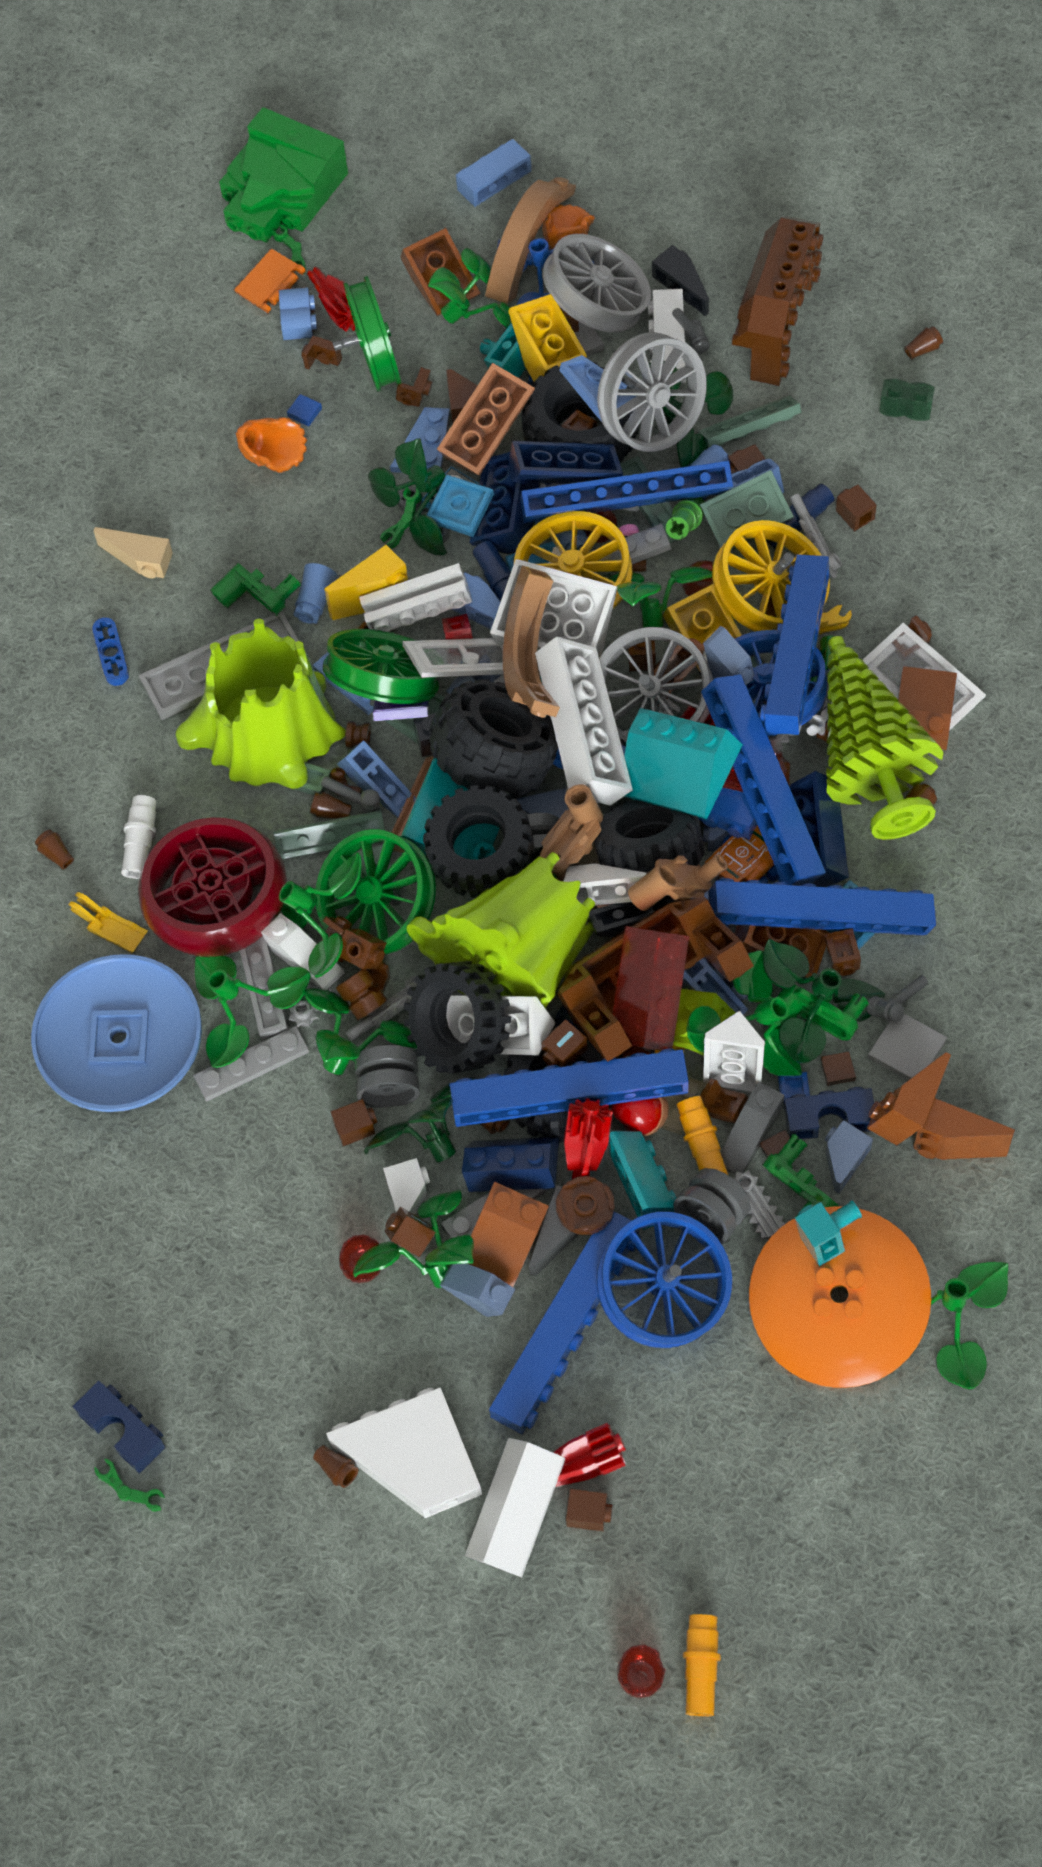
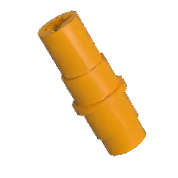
(700, 1134)
(701, 1664)

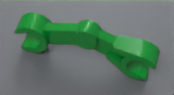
(294, 246)
(398, 529)
(124, 1492)

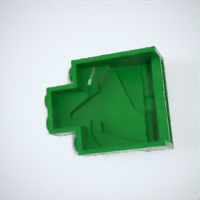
(281, 176)

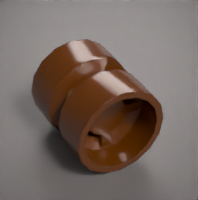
(361, 994)

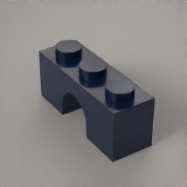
(805, 1111)
(103, 1407)

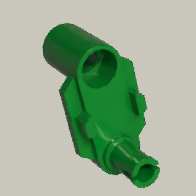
(240, 580)
(830, 1018)
(802, 1182)

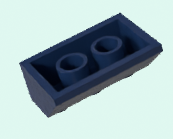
(512, 1163)

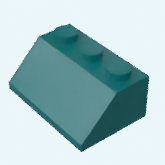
(639, 1173)

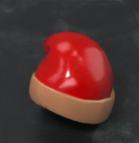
(642, 1115)

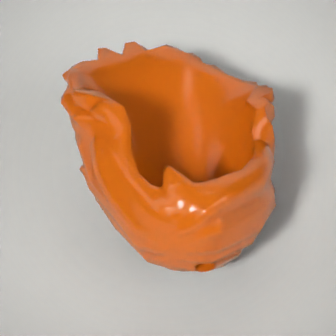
(565, 221)
(272, 443)

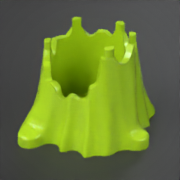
(262, 710)
(519, 930)

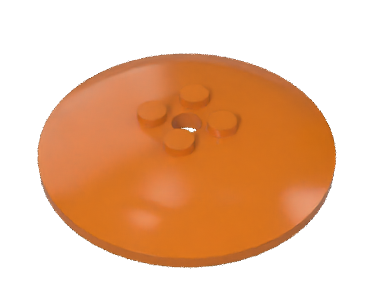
(847, 1340)

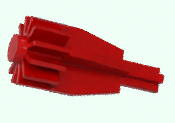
(333, 298)
(586, 1136)
(591, 1455)

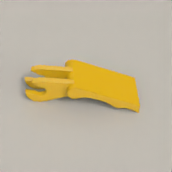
(833, 621)
(108, 924)

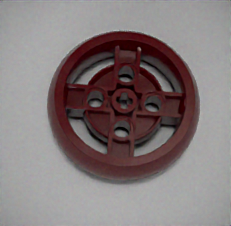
(211, 886)

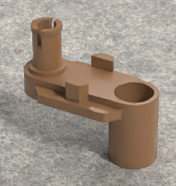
(574, 830)
(675, 879)

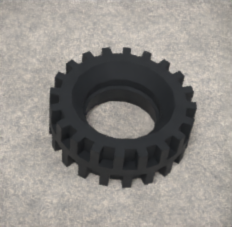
(430, 1023)

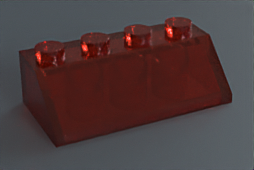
(650, 986)

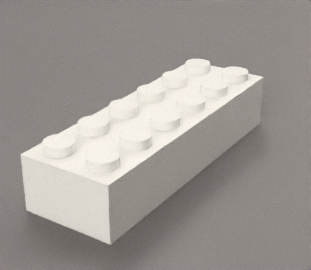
(585, 720)

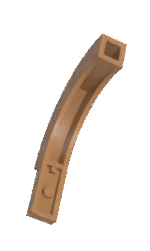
(519, 232)
(521, 643)

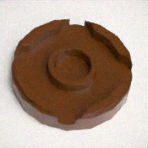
(585, 1205)

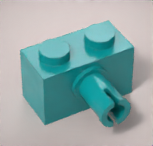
(504, 352)
(822, 1230)

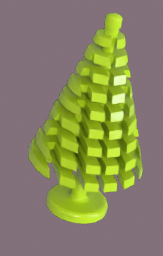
(875, 743)

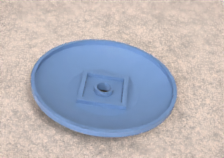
(107, 998)

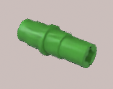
(685, 517)

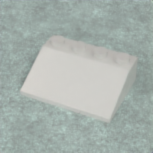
(574, 609)

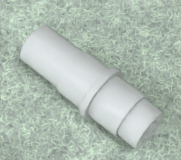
(139, 835)

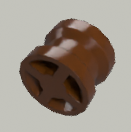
(357, 733)

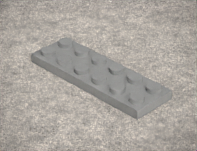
(182, 680)

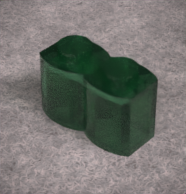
(906, 399)

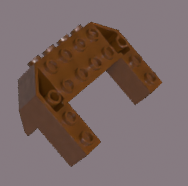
(774, 290)
(592, 981)

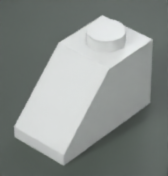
(407, 1184)

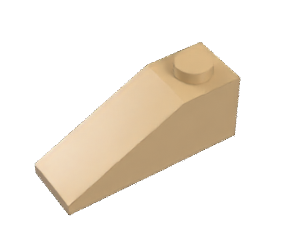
(140, 552)

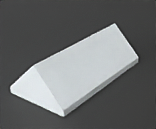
(527, 1029)
(734, 1054)
(515, 1506)

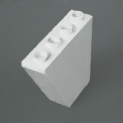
(412, 1452)

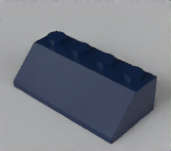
(562, 462)
(504, 517)
(824, 825)

